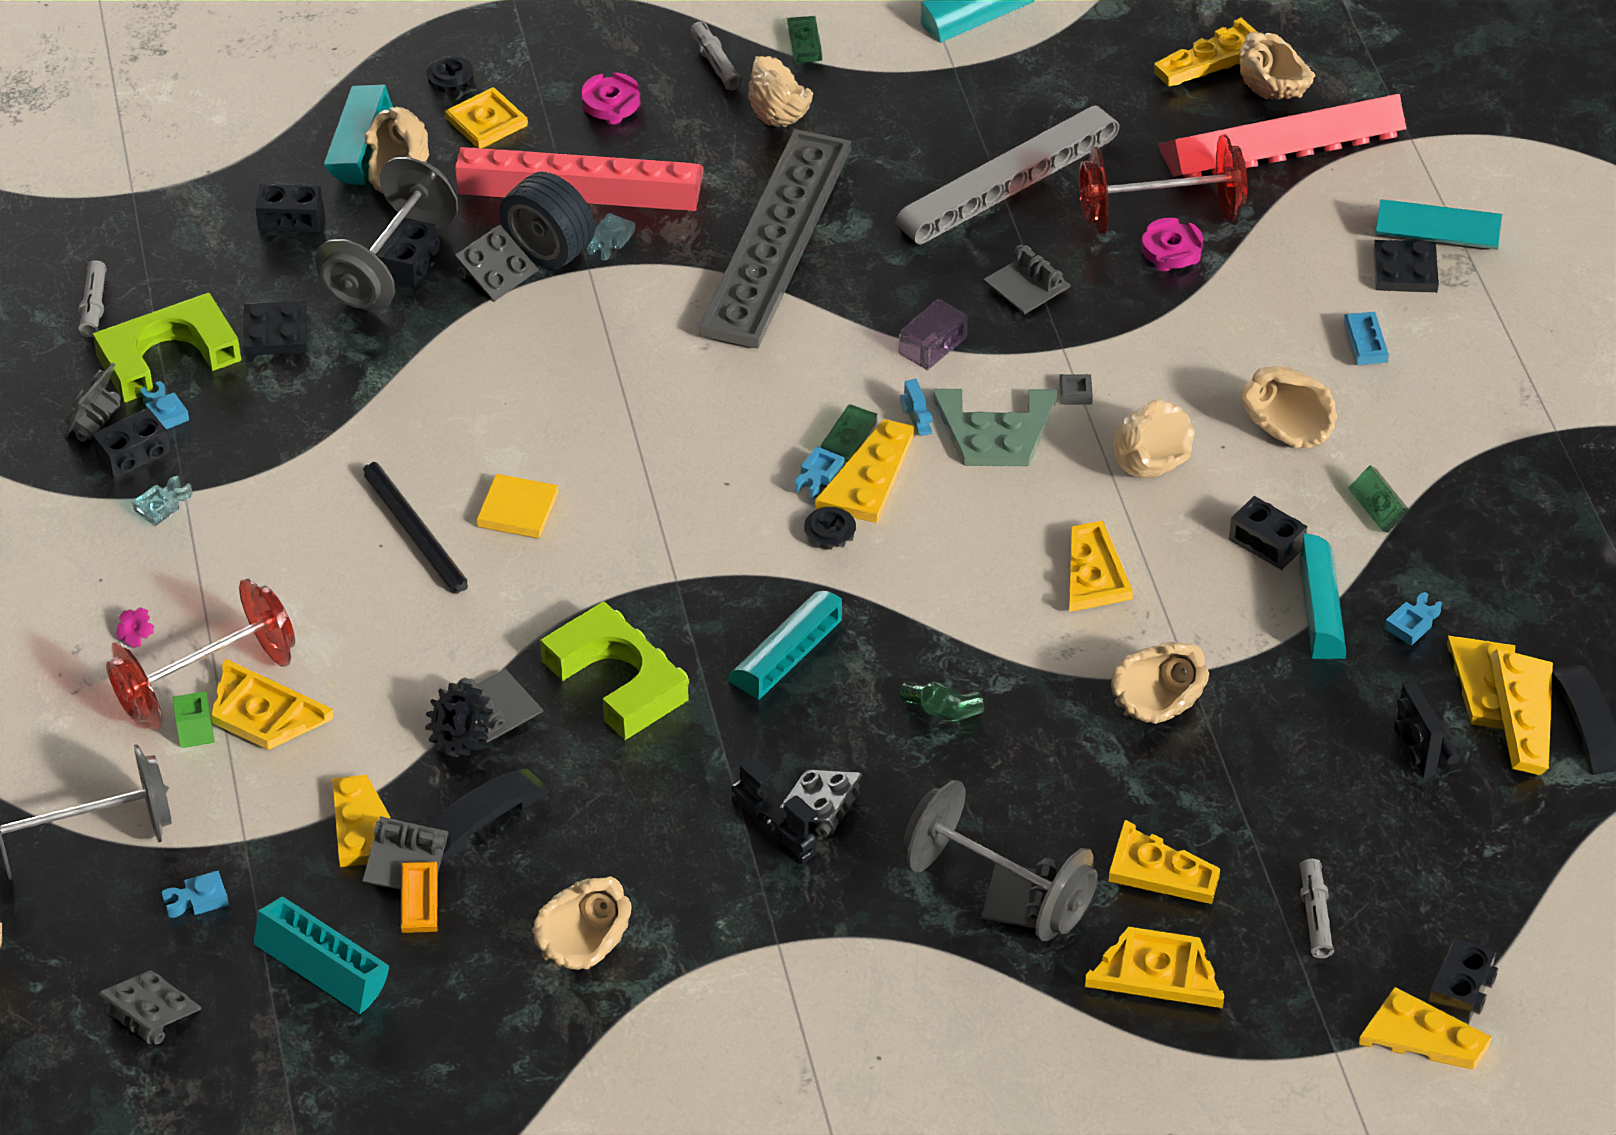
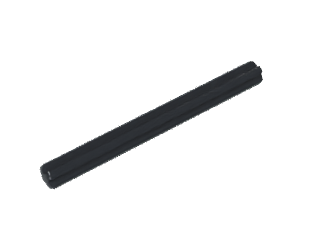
(415, 527)

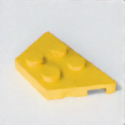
(263, 708)
(1158, 967)

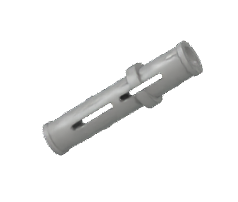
(710, 48)
(91, 306)
(1314, 896)

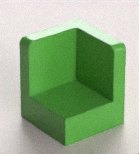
(193, 719)

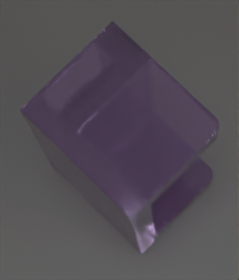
(933, 334)

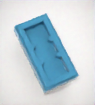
(1366, 338)

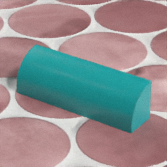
(953, 17)
(348, 152)
(1438, 224)
(1322, 599)
(788, 644)
(320, 954)

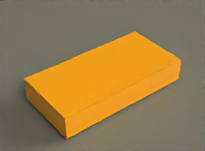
(419, 897)

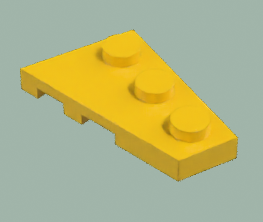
(1095, 569)
(1477, 679)
(356, 815)
(1155, 867)
(1423, 1029)

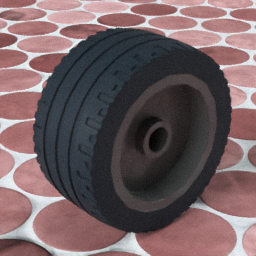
(547, 219)

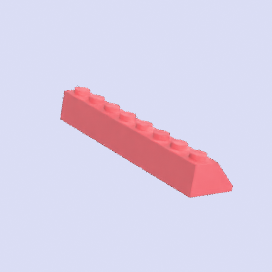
(1288, 135)
(595, 178)

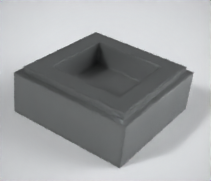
(1075, 389)

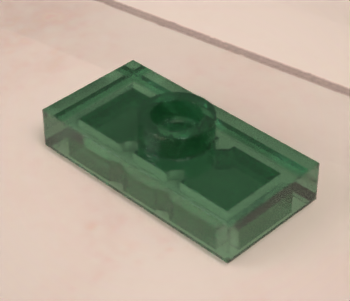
(804, 39)
(849, 431)
(1378, 499)

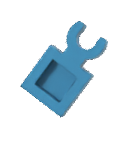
(914, 404)
(165, 407)
(818, 469)
(1413, 621)
(200, 894)

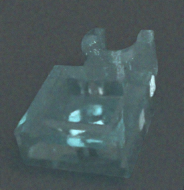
(610, 233)
(161, 503)

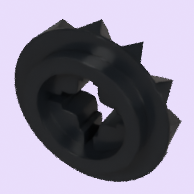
(458, 67)
(826, 518)

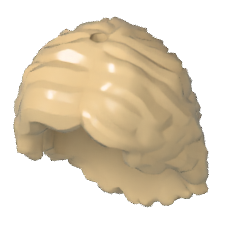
(1273, 67)
(776, 94)
(394, 135)
(1290, 406)
(1153, 440)
(1155, 684)
(579, 927)

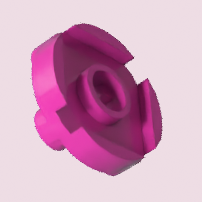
(599, 99)
(1187, 242)

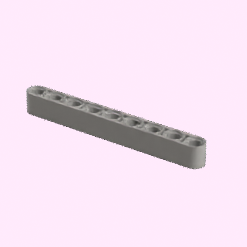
(1006, 174)

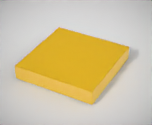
(486, 118)
(517, 506)

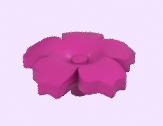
(134, 626)

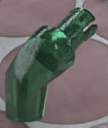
(942, 701)

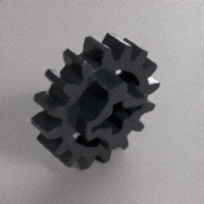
(459, 719)

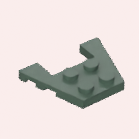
(996, 437)

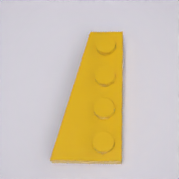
(1205, 56)
(870, 473)
(1525, 707)

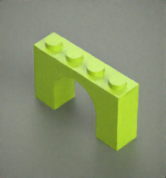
(192, 321)
(606, 635)

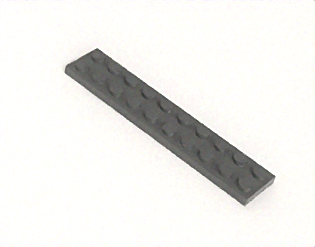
(775, 239)

